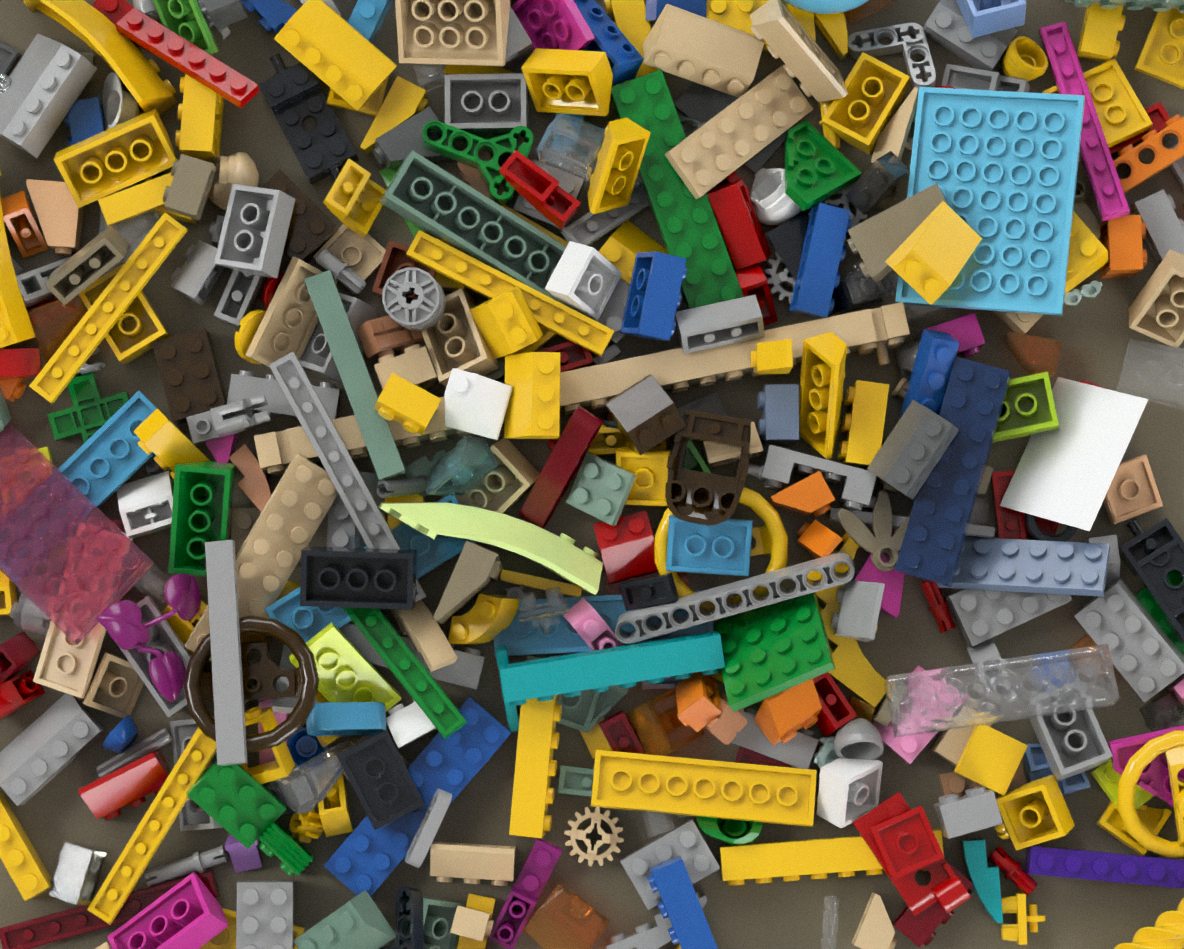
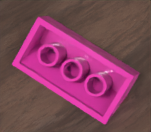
(177, 920)

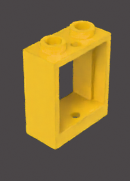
(284, 763)

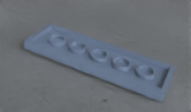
(1032, 566)

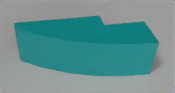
(984, 878)

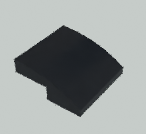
(789, 241)

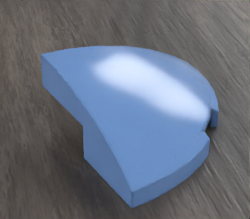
(1038, 767)

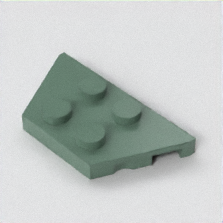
(589, 708)

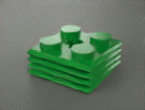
(288, 849)

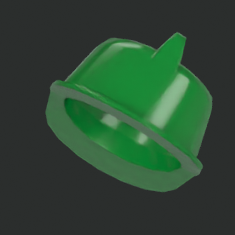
(729, 830)

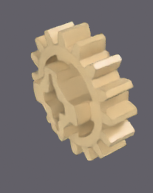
(580, 834)

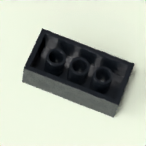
(358, 577)

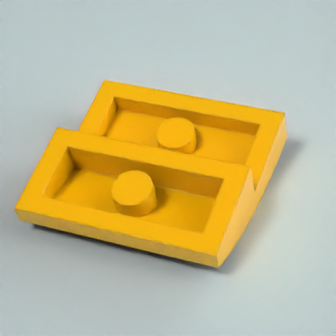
(355, 198)

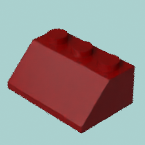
(126, 786)

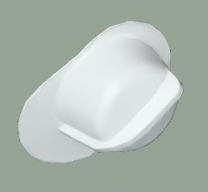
(117, 104)

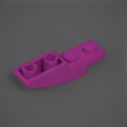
(525, 893)

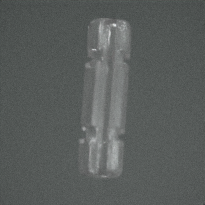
(830, 922)

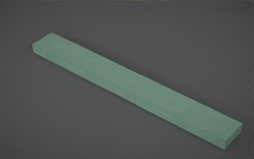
(354, 375)

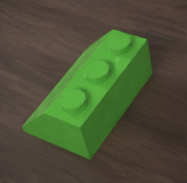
(187, 21)

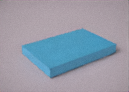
(709, 549)

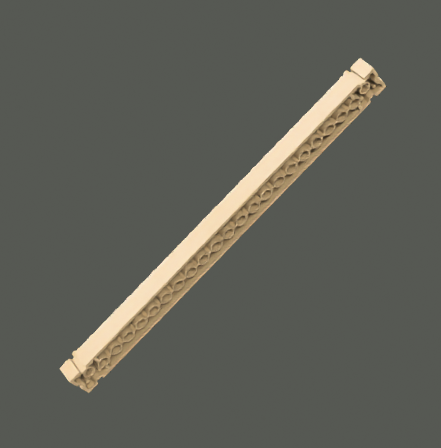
(595, 385)

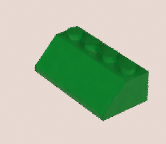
(199, 513)

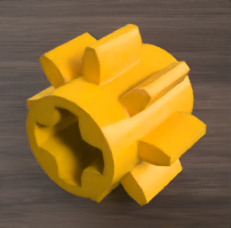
(306, 826)

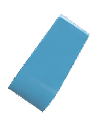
(347, 719)

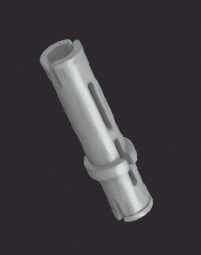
(187, 865)

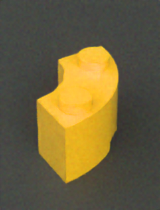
(484, 620)

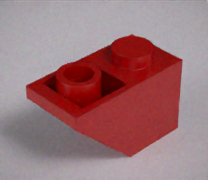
(18, 693)

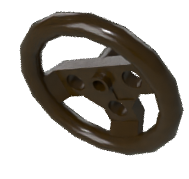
(253, 636)

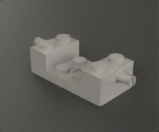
(778, 465)

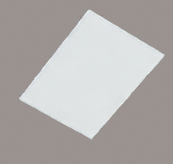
(1071, 468)

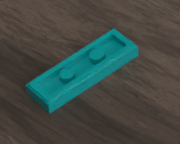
(511, 711)

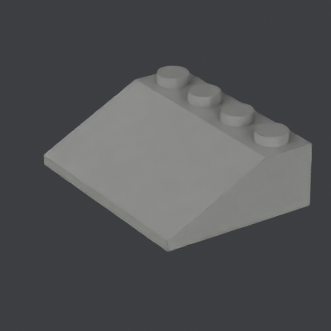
(42, 93)

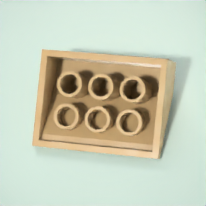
(452, 31)

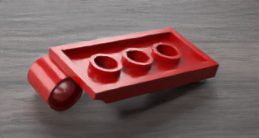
(943, 883)

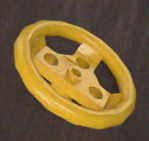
(769, 540)
(1173, 746)

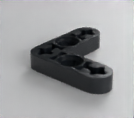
(403, 908)

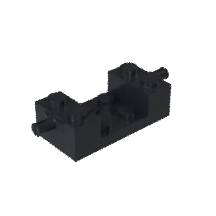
(294, 97)
(1152, 558)

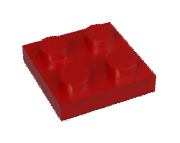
(907, 842)

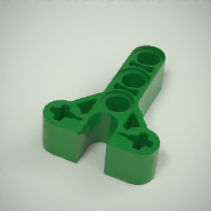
(499, 147)

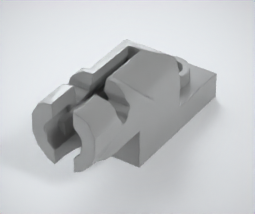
(228, 419)

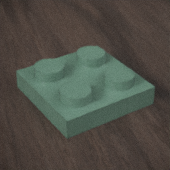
(601, 488)

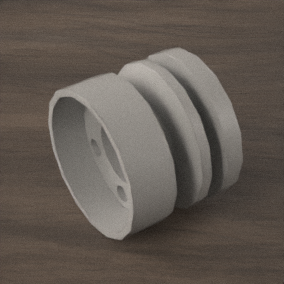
(421, 312)

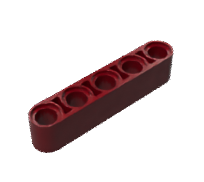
(561, 467)

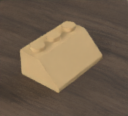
(1160, 304)
(472, 862)

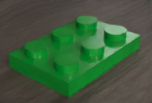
(236, 802)

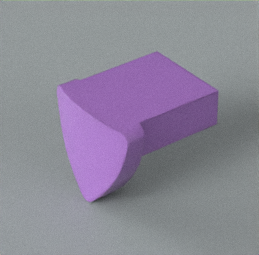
(243, 858)

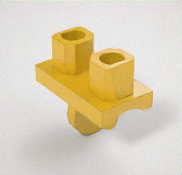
(1018, 931)

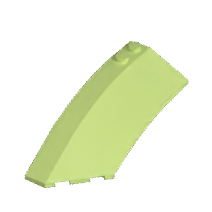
(506, 532)

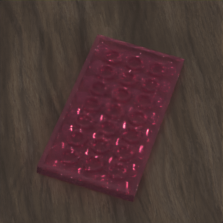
(59, 541)

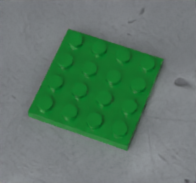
(773, 649)

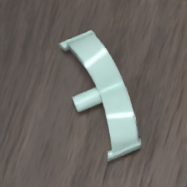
(1089, 290)

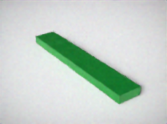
(408, 669)

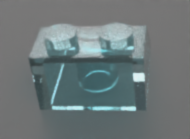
(461, 467)

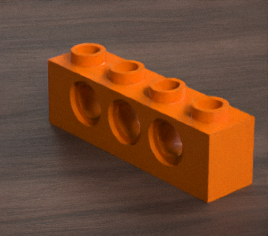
(1163, 156)

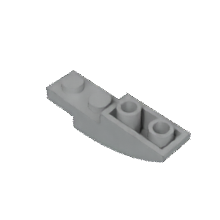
(647, 935)

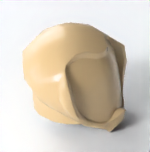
(231, 170)

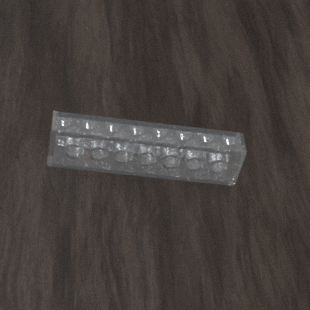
(1001, 690)

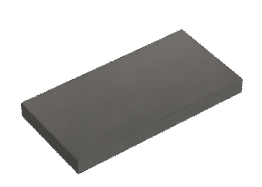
(704, 103)

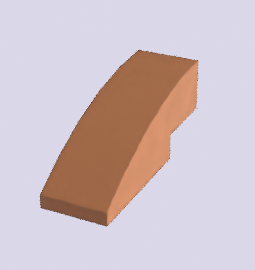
(255, 482)

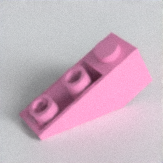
(591, 626)

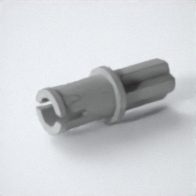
(341, 271)

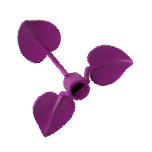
(124, 626)

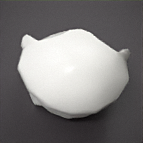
(769, 197)

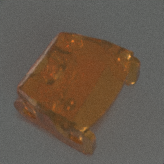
(566, 921)

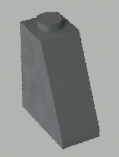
(398, 142)

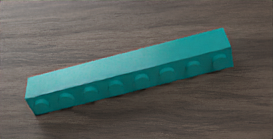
(611, 667)

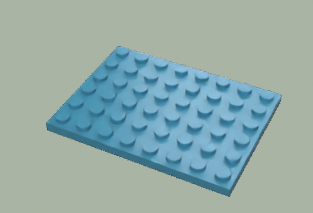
(1012, 177)

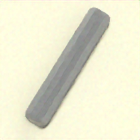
(135, 752)

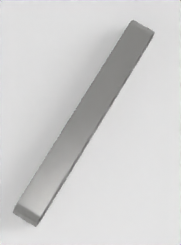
(744, 588)

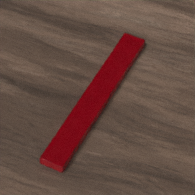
(81, 921)

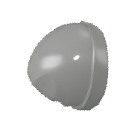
(858, 740)

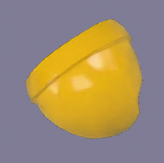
(1024, 59)

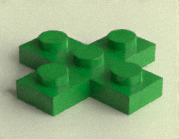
(89, 409)

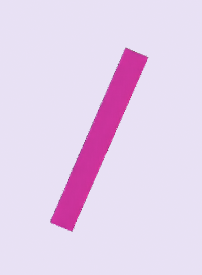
(1093, 145)

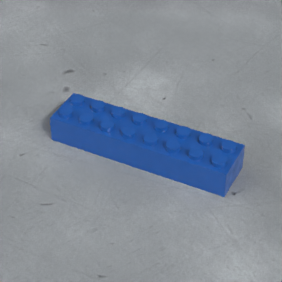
(447, 764)

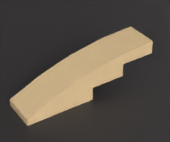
(425, 635)

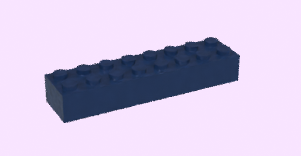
(950, 491)

